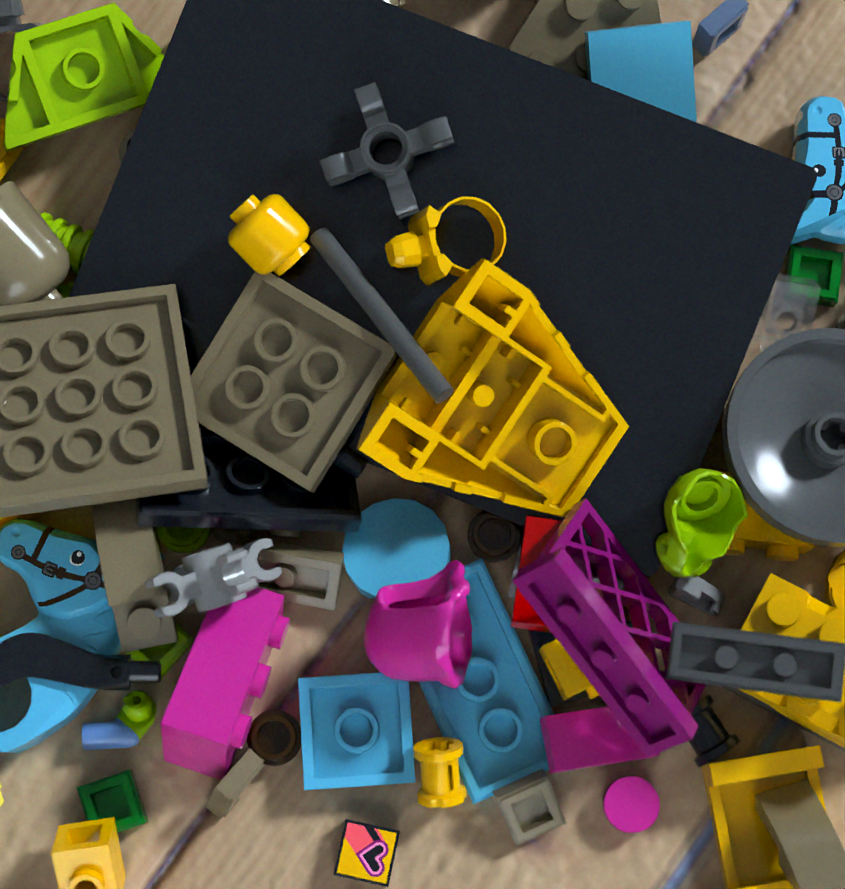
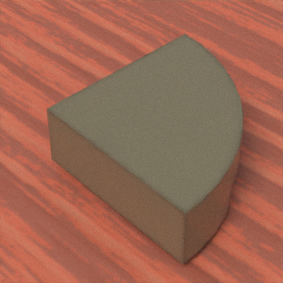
(233, 784)

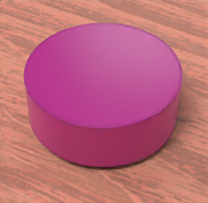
(631, 804)

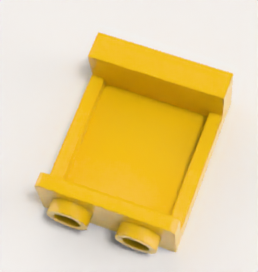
(743, 843)

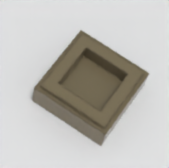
(529, 807)

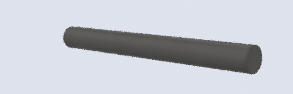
(382, 315)

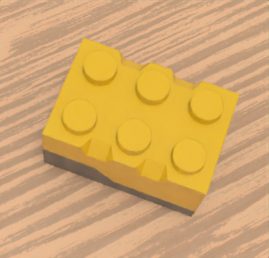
(794, 613)

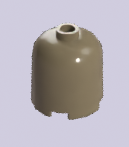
(30, 252)

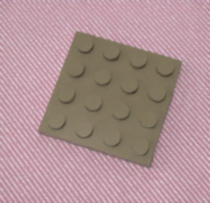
(96, 401)

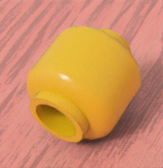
(268, 234)

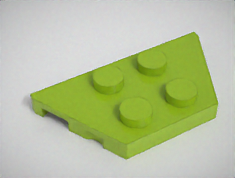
(77, 74)

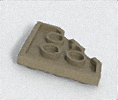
(557, 28)

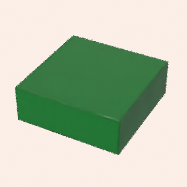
(818, 265)
(114, 797)

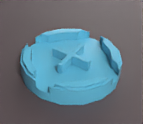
(395, 545)

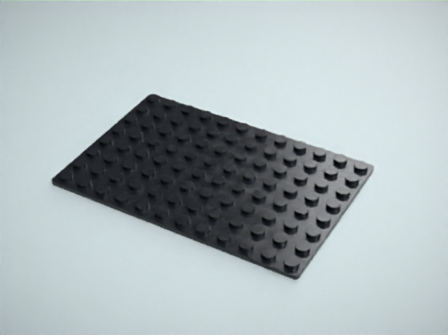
(617, 215)

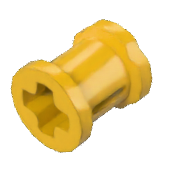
(440, 772)

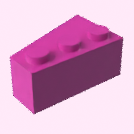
(220, 681)

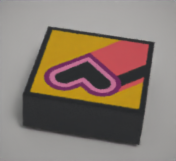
(366, 852)

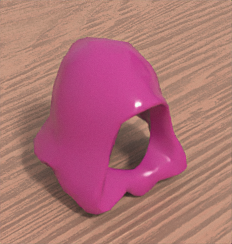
(422, 629)

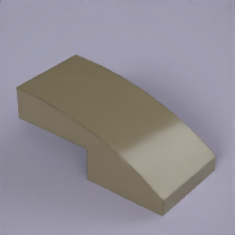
(804, 835)

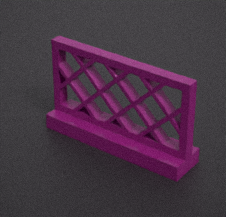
(594, 633)

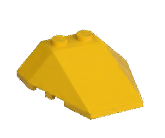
(521, 410)

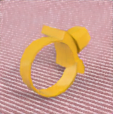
(420, 247)

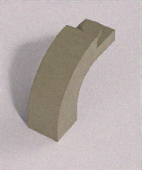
(127, 560)

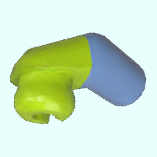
(126, 728)

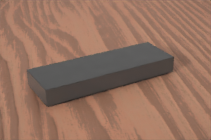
(757, 661)

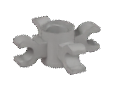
(213, 577)

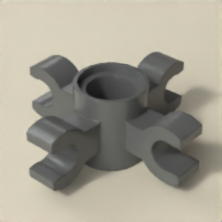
(425, 138)

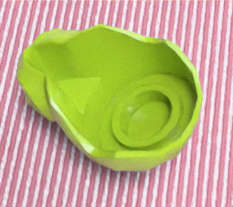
(700, 521)

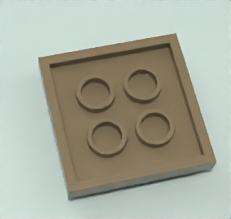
(288, 379)

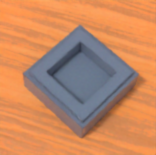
(719, 26)

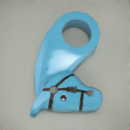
(71, 606)

